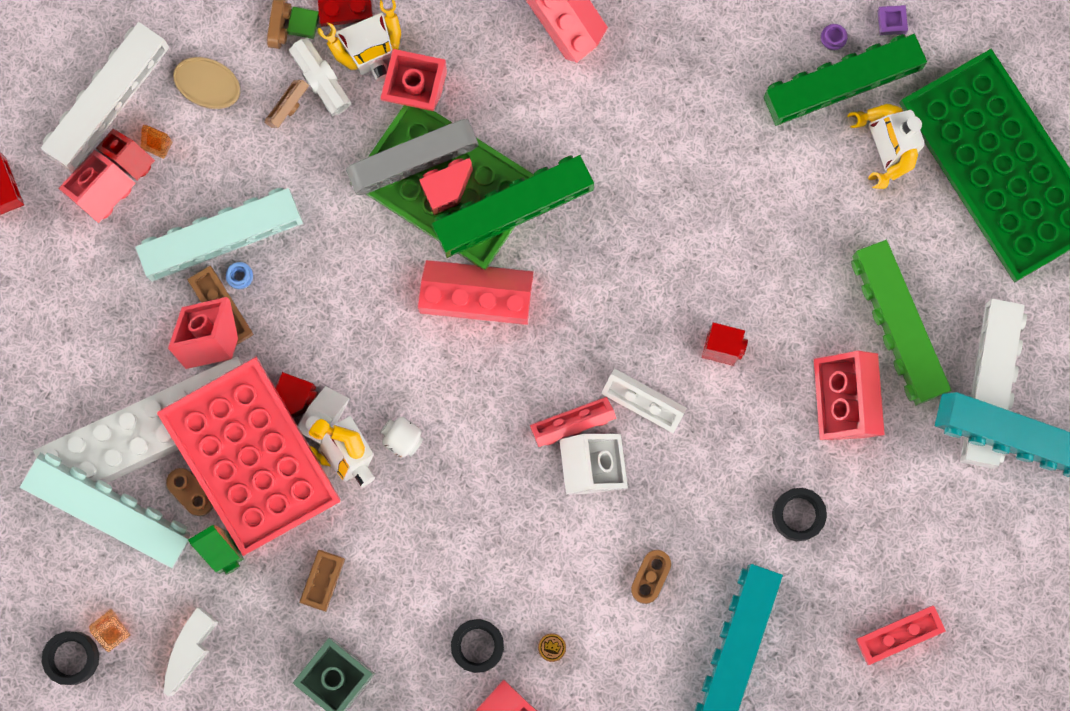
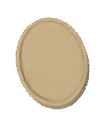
(206, 83)

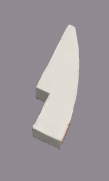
(188, 650)

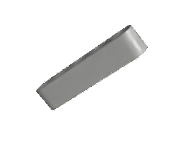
(412, 157)

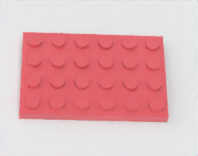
(249, 456)

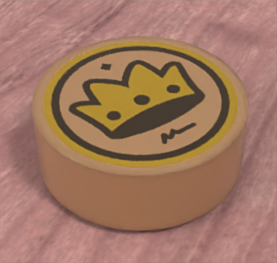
(552, 647)

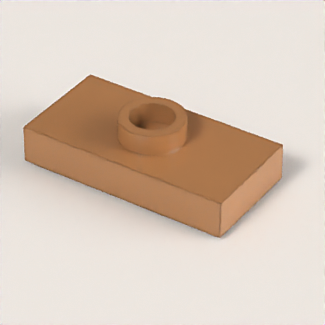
(287, 104)
(322, 580)

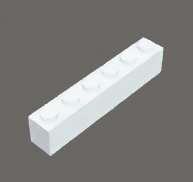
(104, 97)
(995, 369)

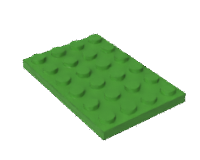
(407, 198)

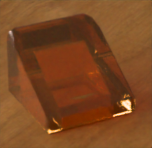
(155, 141)
(109, 630)

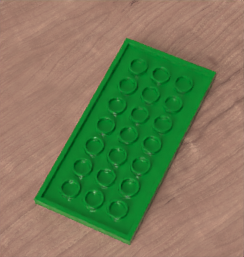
(998, 162)

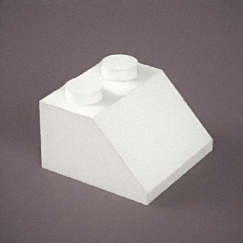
(593, 463)

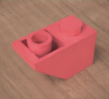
(446, 186)

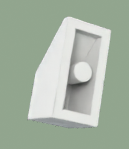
(326, 406)

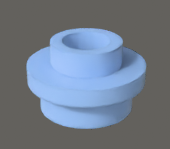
(239, 267)

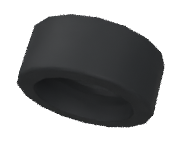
(817, 503)
(456, 642)
(50, 649)

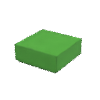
(303, 22)

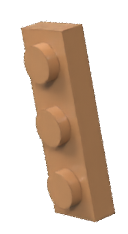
(209, 287)

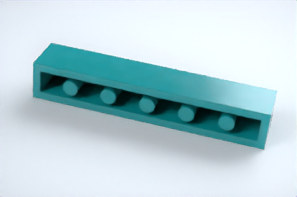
(1004, 431)
(740, 639)

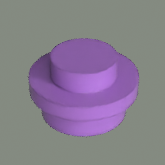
(834, 37)

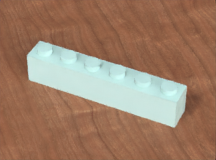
(218, 234)
(105, 509)

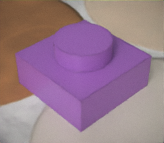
(892, 20)

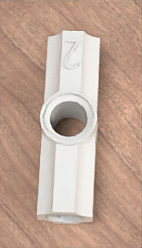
(320, 76)

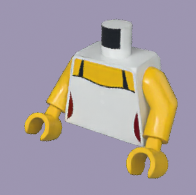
(367, 43)
(896, 138)
(343, 450)

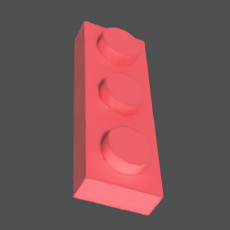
(573, 422)
(900, 635)

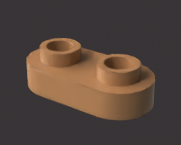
(277, 33)
(188, 492)
(651, 577)

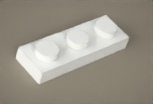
(643, 400)

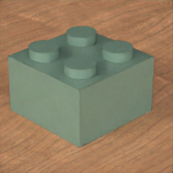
(334, 677)

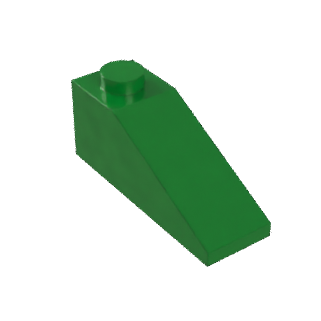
(217, 549)

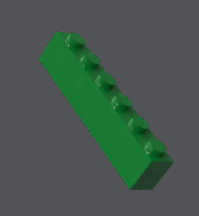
(844, 79)
(512, 206)

